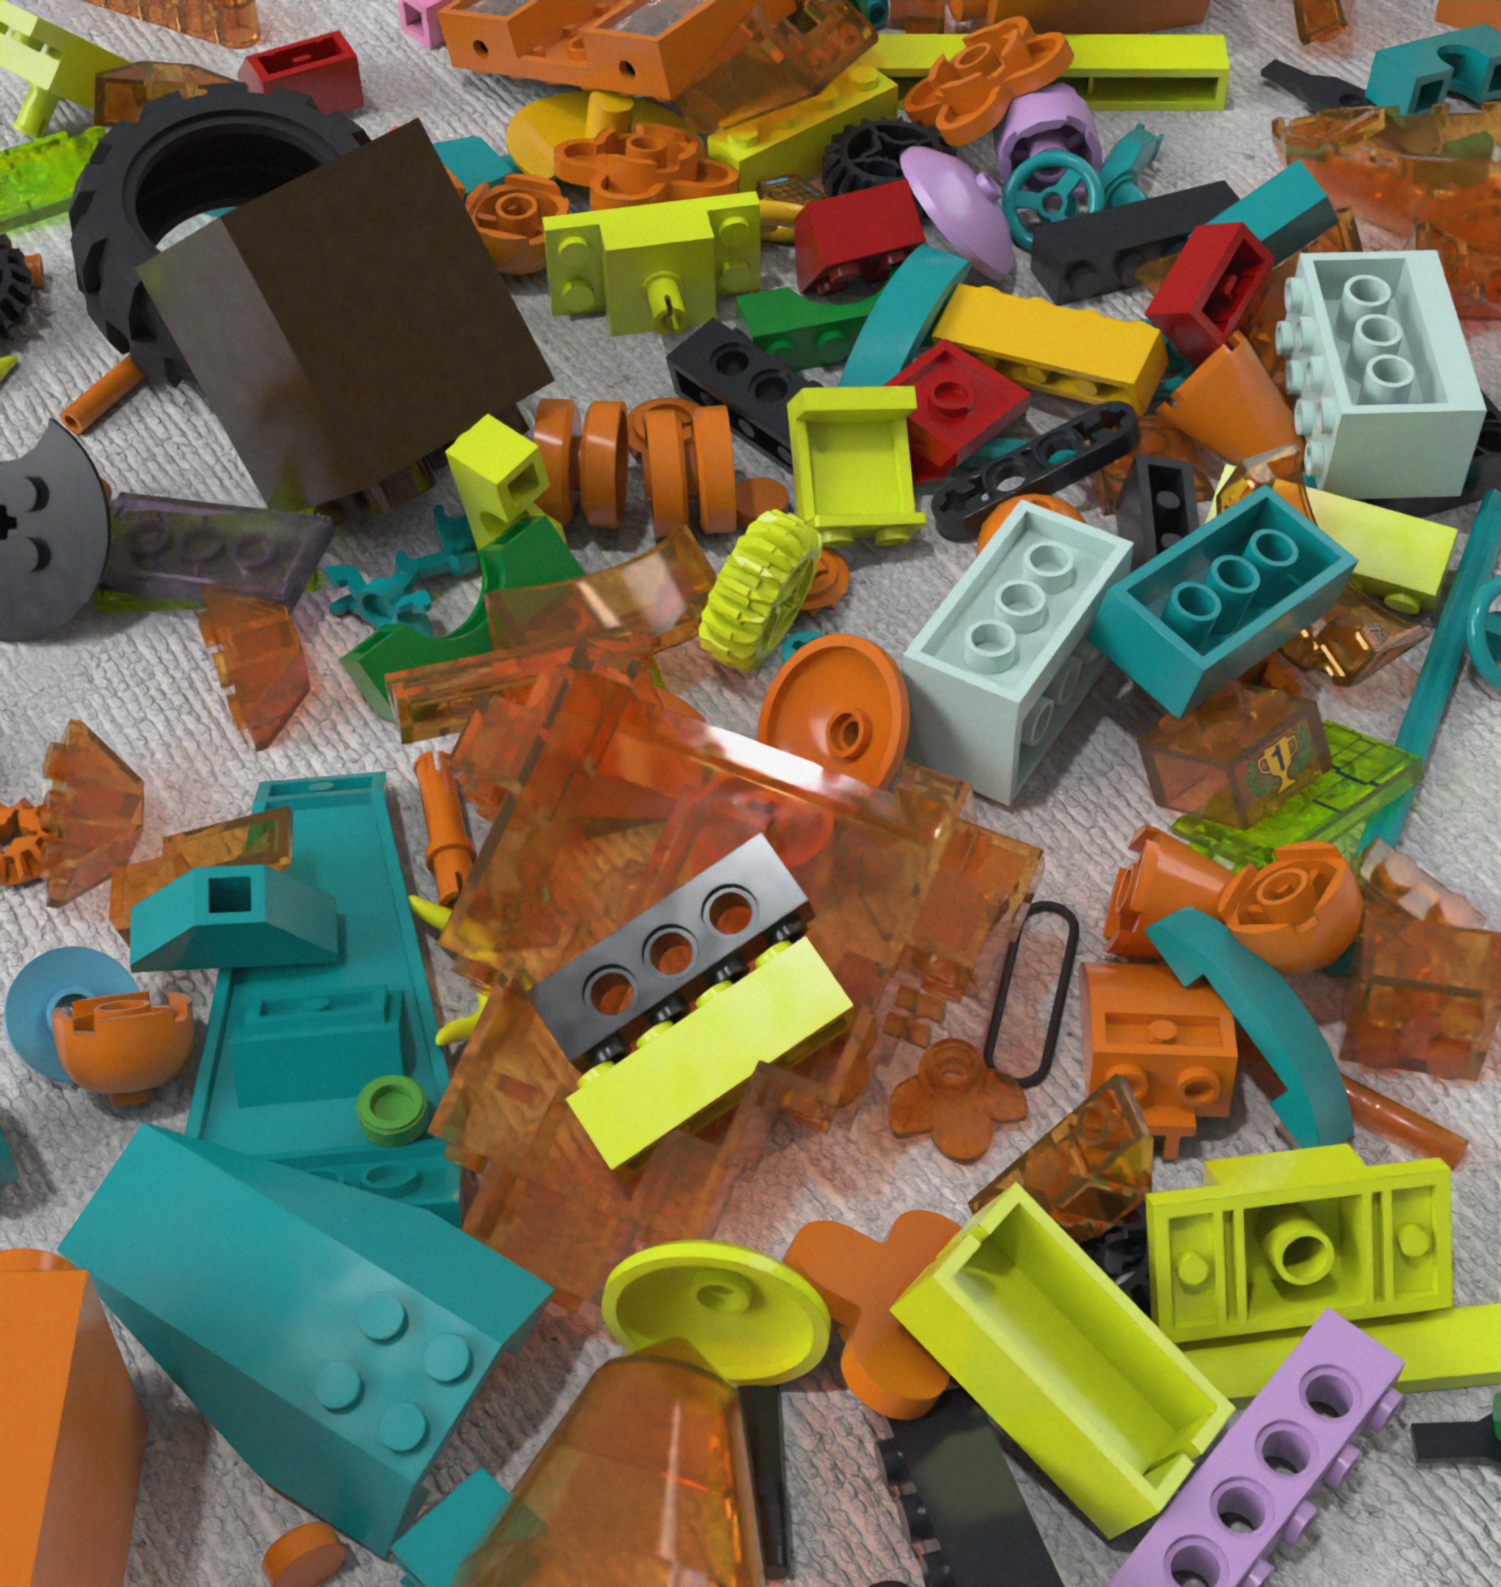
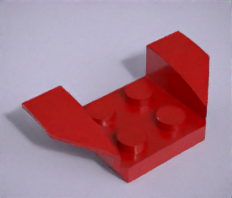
(957, 409)

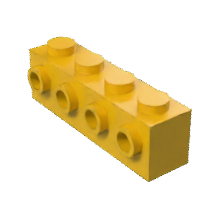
(1056, 346)

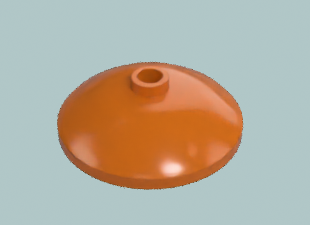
(839, 709)

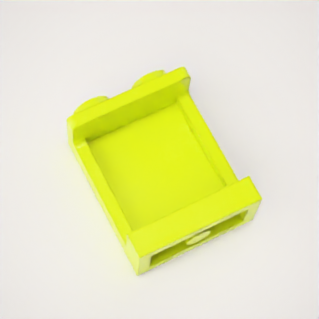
(854, 463)

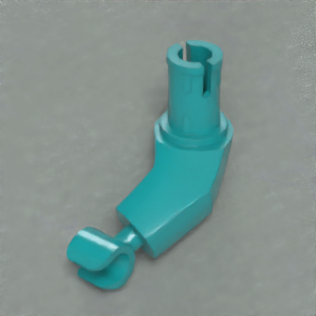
(1124, 164)

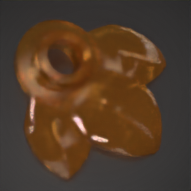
(955, 1110)

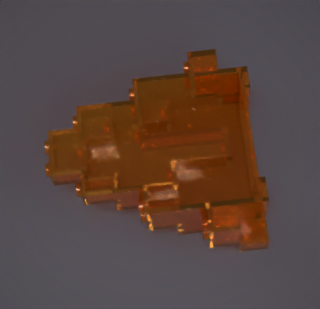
(595, 820)

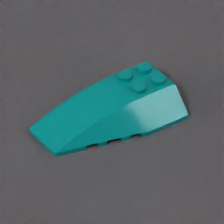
(305, 1318)

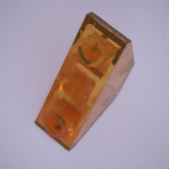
(125, 89)
(1469, 272)
(257, 658)
(90, 813)
(1087, 1165)

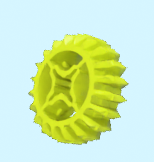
(760, 590)

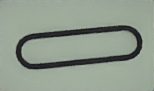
(1059, 997)

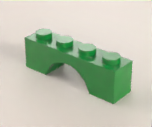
(804, 330)
(518, 558)

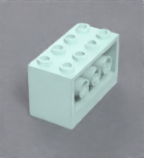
(1379, 374)
(1011, 650)

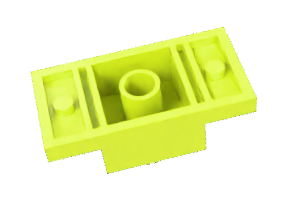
(52, 62)
(654, 261)
(1295, 1235)

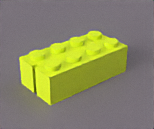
(1064, 1362)

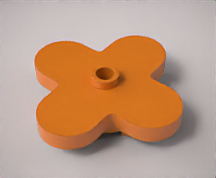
(977, 85)
(642, 167)
(858, 1286)

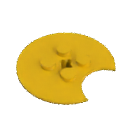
(578, 115)

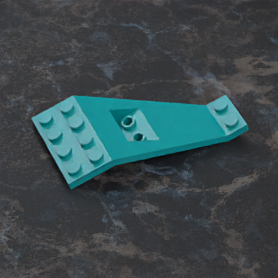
(304, 1039)

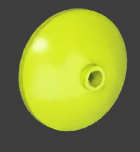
(731, 1301)

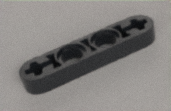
(1032, 463)

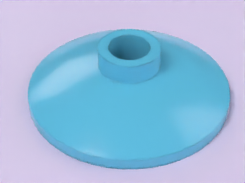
(54, 982)

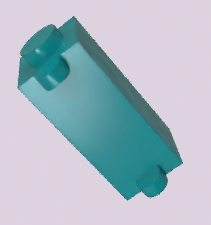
(1284, 212)

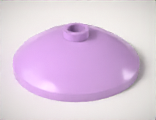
(962, 207)

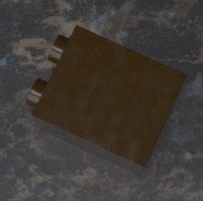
(349, 329)

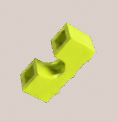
(497, 478)

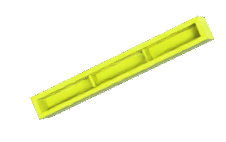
(1106, 69)

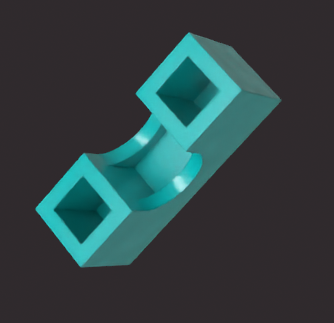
(1427, 68)

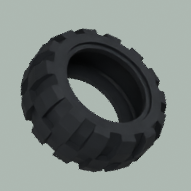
(174, 166)

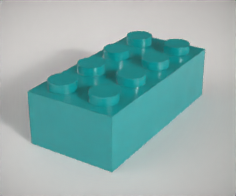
(1220, 600)

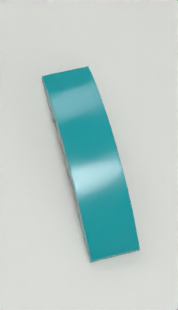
(903, 316)
(1272, 1016)

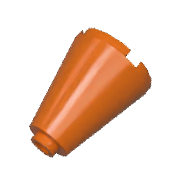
(1233, 406)
(1158, 884)

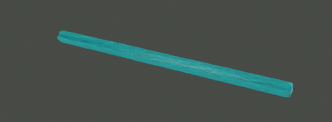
(1436, 676)

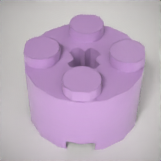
(1042, 122)

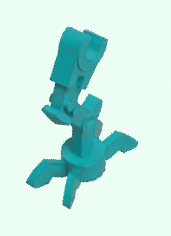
(387, 599)

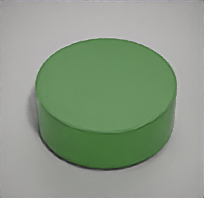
(392, 1111)

